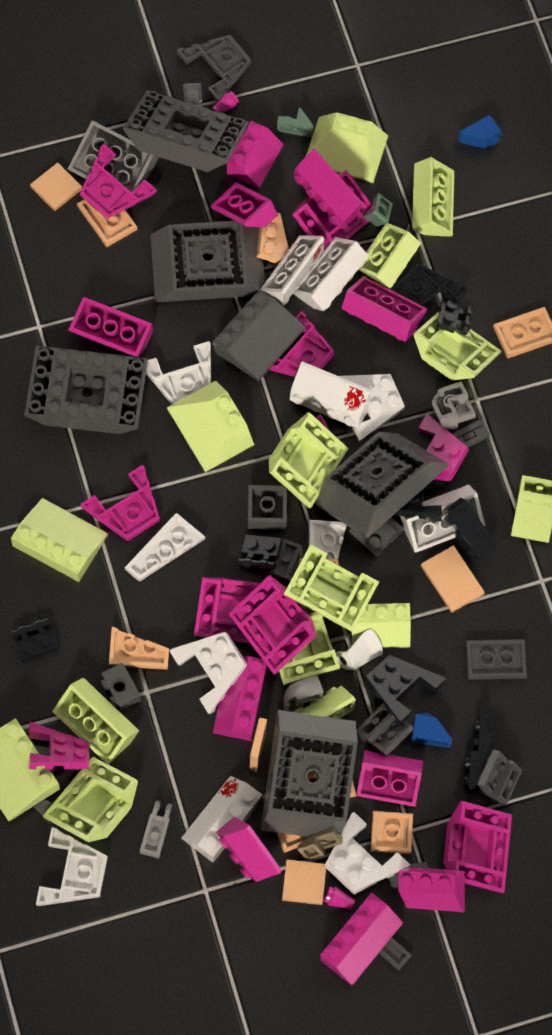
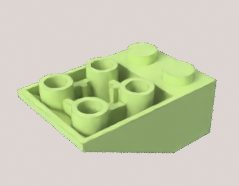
(533, 509)

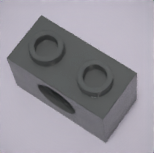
(119, 676)

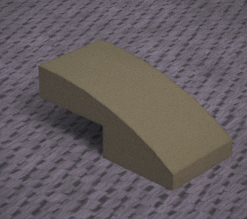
(317, 843)

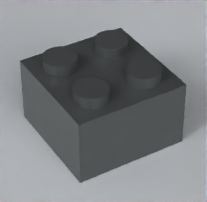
(267, 507)

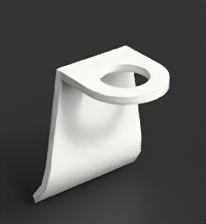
(362, 651)

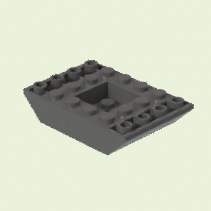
(184, 132)
(184, 274)
(64, 374)
(368, 499)
(301, 746)

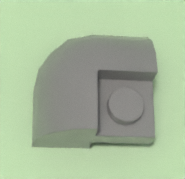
(452, 406)
(302, 692)

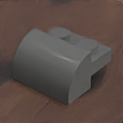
(381, 537)
(382, 731)
(499, 778)

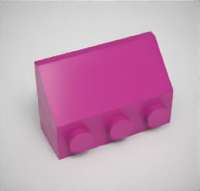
(254, 155)
(245, 206)
(389, 778)
(247, 850)
(432, 889)

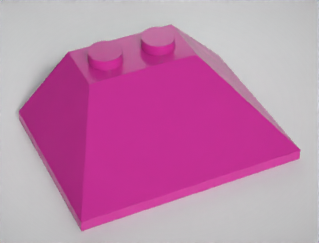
(318, 223)
(215, 603)
(274, 623)
(478, 845)

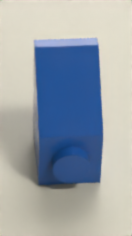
(481, 133)
(429, 731)

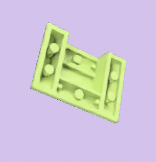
(349, 145)
(454, 353)
(211, 425)
(306, 458)
(330, 589)
(313, 659)
(94, 801)

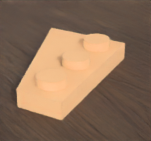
(272, 241)
(136, 652)

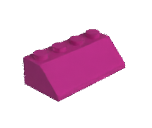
(327, 189)
(383, 308)
(111, 327)
(240, 706)
(361, 939)

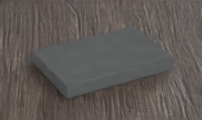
(496, 659)

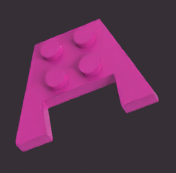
(106, 192)
(310, 349)
(444, 446)
(131, 514)
(63, 749)

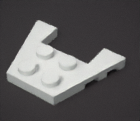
(184, 381)
(383, 402)
(220, 661)
(354, 865)
(82, 872)

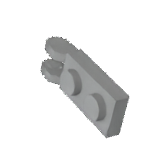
(155, 831)

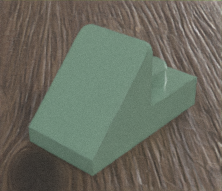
(299, 126)
(380, 211)

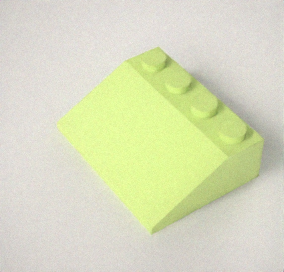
(58, 539)
(19, 785)

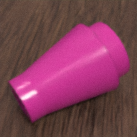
(226, 103)
(338, 898)

